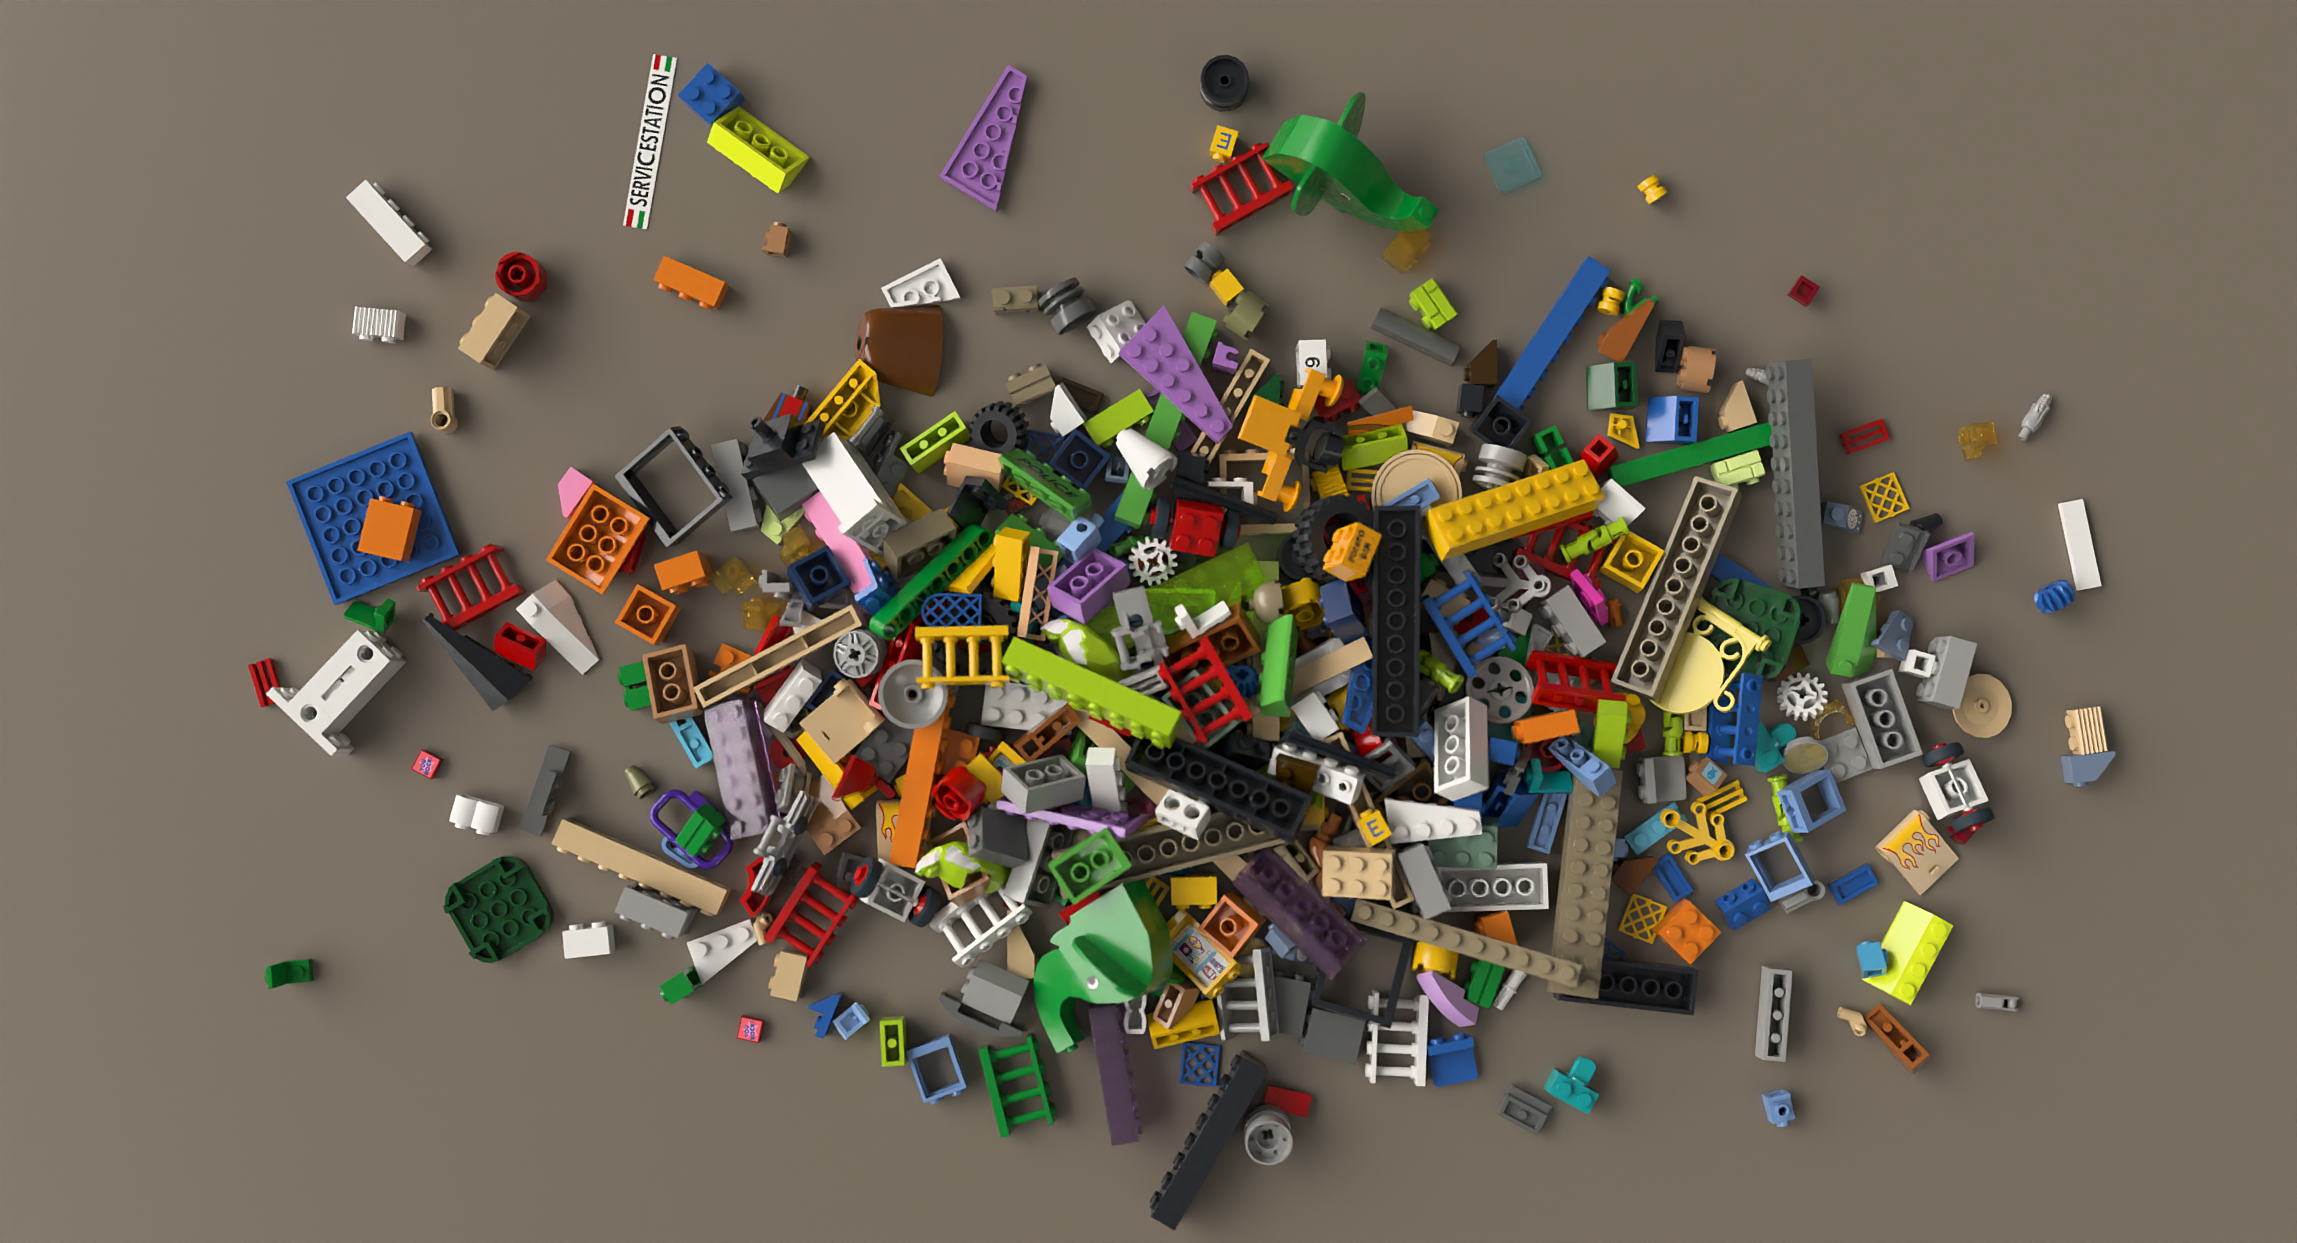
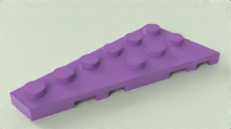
(984, 152)
(1169, 366)
(1080, 817)

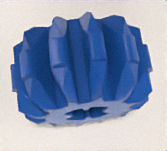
(2054, 596)
(1244, 679)

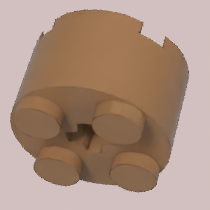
(1697, 369)

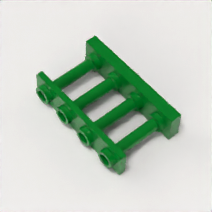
(1000, 1101)

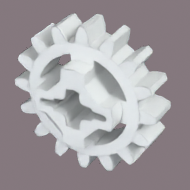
(1147, 570)
(1814, 700)

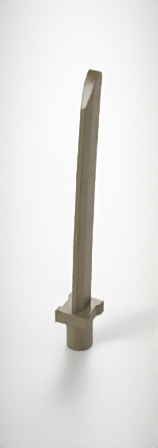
(784, 740)

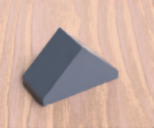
(1117, 470)

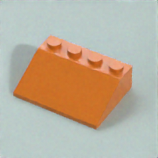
(598, 539)

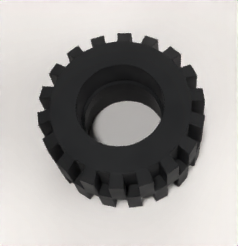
(1009, 417)

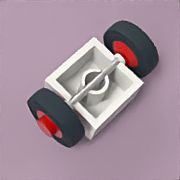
(1955, 788)
(894, 891)

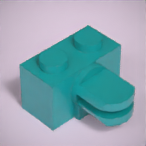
(1769, 744)
(1574, 1085)

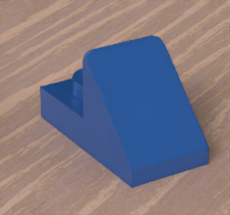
(827, 1007)

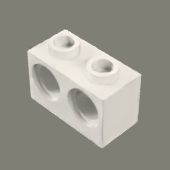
(1180, 818)

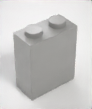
(993, 991)

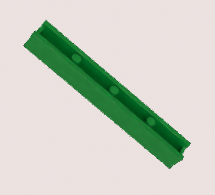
(1691, 456)

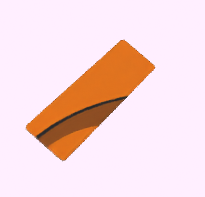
(1380, 421)

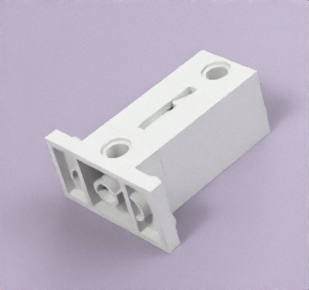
(854, 493)
(340, 689)

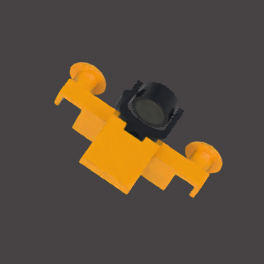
(1270, 428)

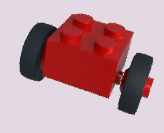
(1195, 526)

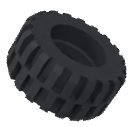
(1311, 527)
(992, 612)

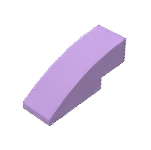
(1448, 998)

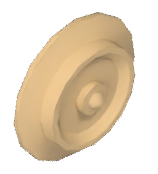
(1984, 706)

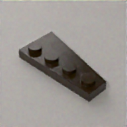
(1296, 773)

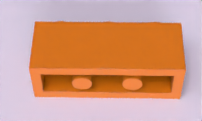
(690, 284)

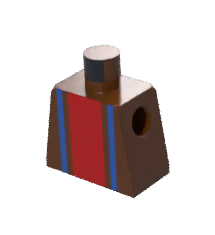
(792, 404)

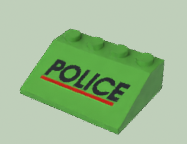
(1044, 484)

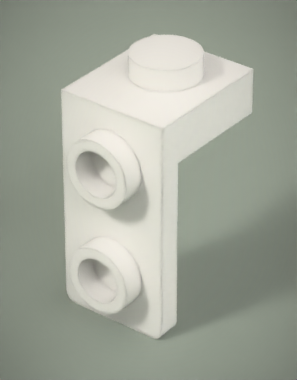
(1239, 483)
(1204, 621)

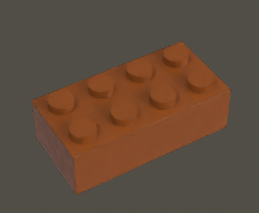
(1231, 640)

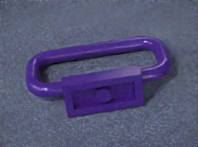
(693, 802)

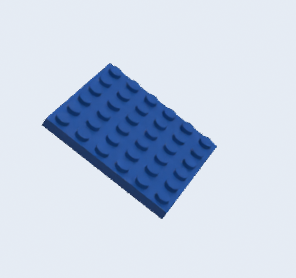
(335, 506)

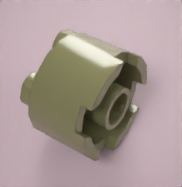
(1246, 315)

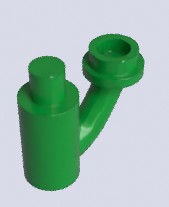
(1635, 287)

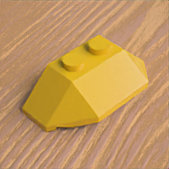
(849, 402)

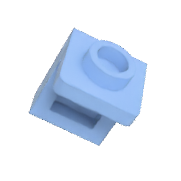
(851, 1020)

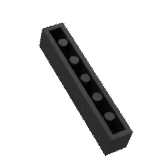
(1192, 468)

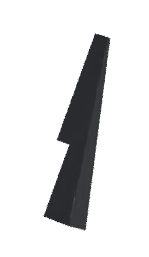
(487, 673)

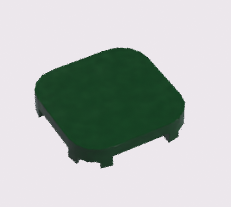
(1762, 612)
(499, 909)

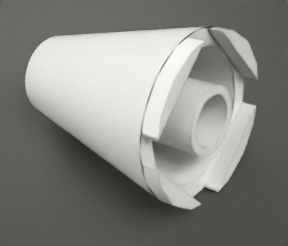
(1145, 458)

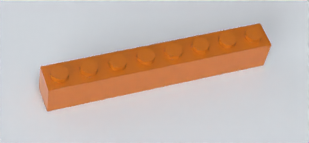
(919, 782)

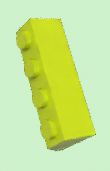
(757, 149)
(1911, 950)

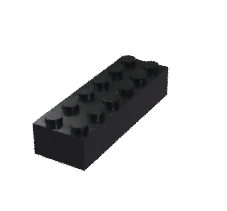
(1643, 986)

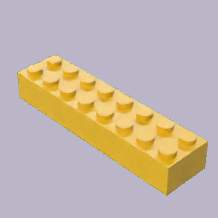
(1512, 509)

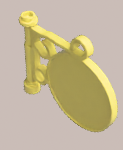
(1699, 667)

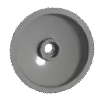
(900, 707)

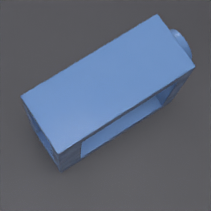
(1791, 798)
(1788, 886)
(930, 1046)

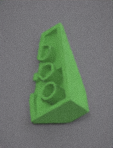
(1851, 644)

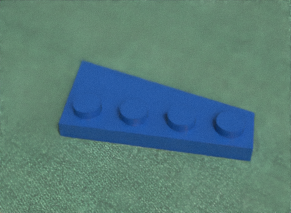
(1359, 695)

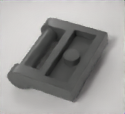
(872, 431)
(1398, 760)

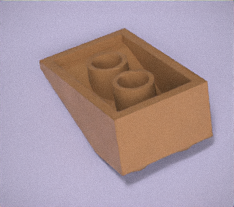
(831, 820)

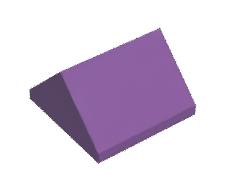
(1949, 556)

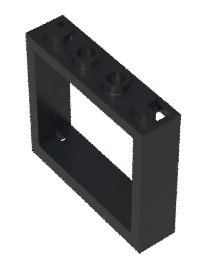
(646, 503)
(1386, 1021)

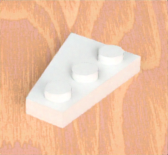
(922, 287)
(719, 948)

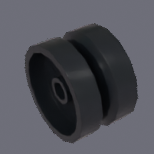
(1228, 70)
(1288, 561)
(1812, 622)

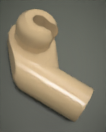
(761, 925)
(1855, 1019)

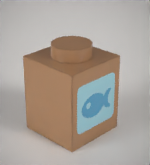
(1705, 776)

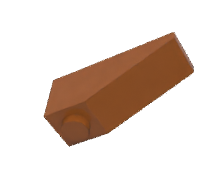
(1622, 334)
(1047, 732)
(1897, 1039)

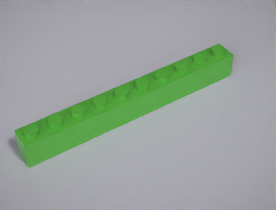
(1164, 424)

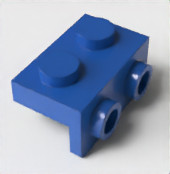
(1743, 904)

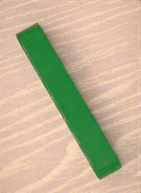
(931, 580)

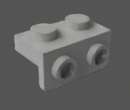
(768, 584)
(791, 784)

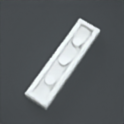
(2079, 544)

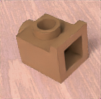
(777, 240)

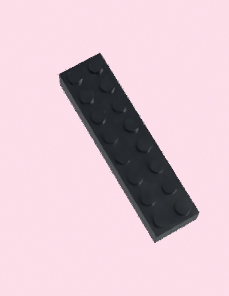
(1222, 786)
(1208, 1139)

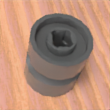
(1204, 262)

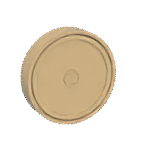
(1411, 468)

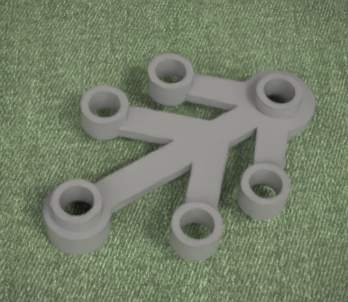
(1514, 583)

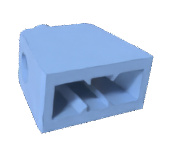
(1080, 537)

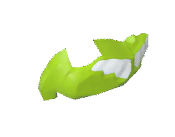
(1086, 648)
(953, 862)

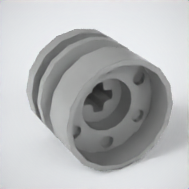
(1500, 465)
(872, 649)
(1271, 1145)

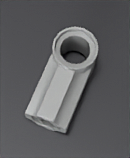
(1801, 897)

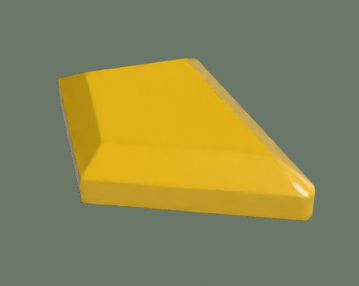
(1623, 430)

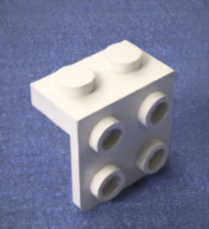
(1116, 328)

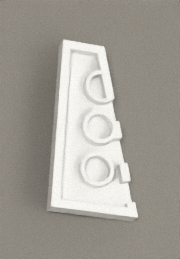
(1420, 821)

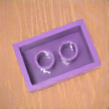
(1088, 585)

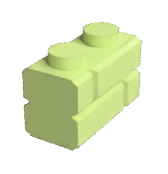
(1738, 469)

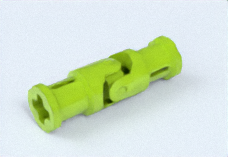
(1606, 534)
(1439, 672)
(1673, 733)
(1777, 783)

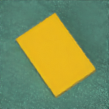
(973, 575)

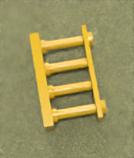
(950, 635)

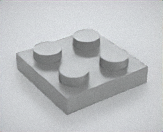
(1846, 755)

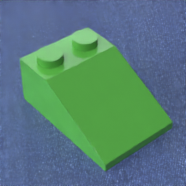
(1089, 865)

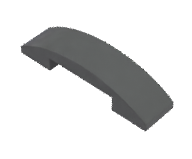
(953, 1004)

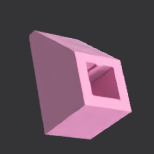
(573, 490)

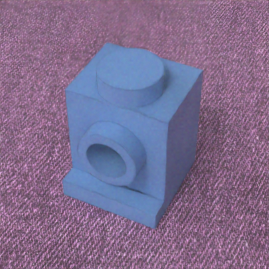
(1773, 1102)

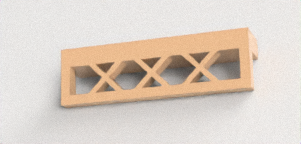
(1029, 588)

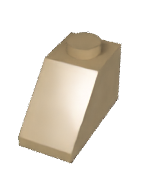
(1736, 409)

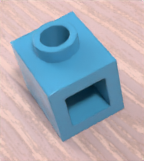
(1872, 959)

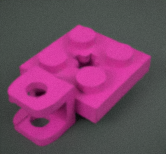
(1591, 600)

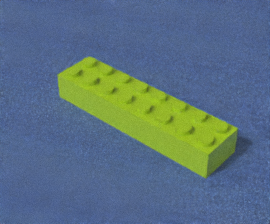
(1092, 693)

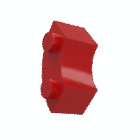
(751, 900)

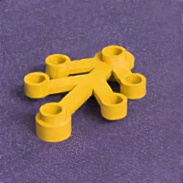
(1699, 836)

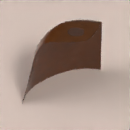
(903, 346)

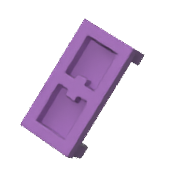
(1223, 361)

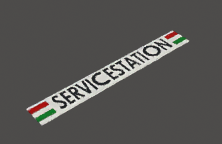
(650, 141)

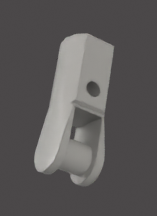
(1996, 1001)

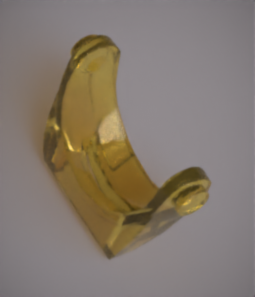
(1832, 707)

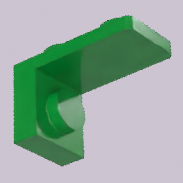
(1372, 366)
(376, 619)
(289, 972)

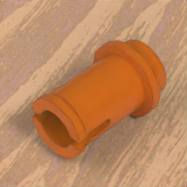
(1614, 612)

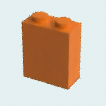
(389, 529)
(1545, 726)

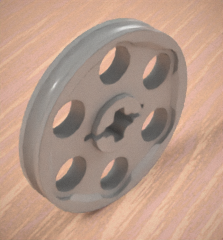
(1504, 681)

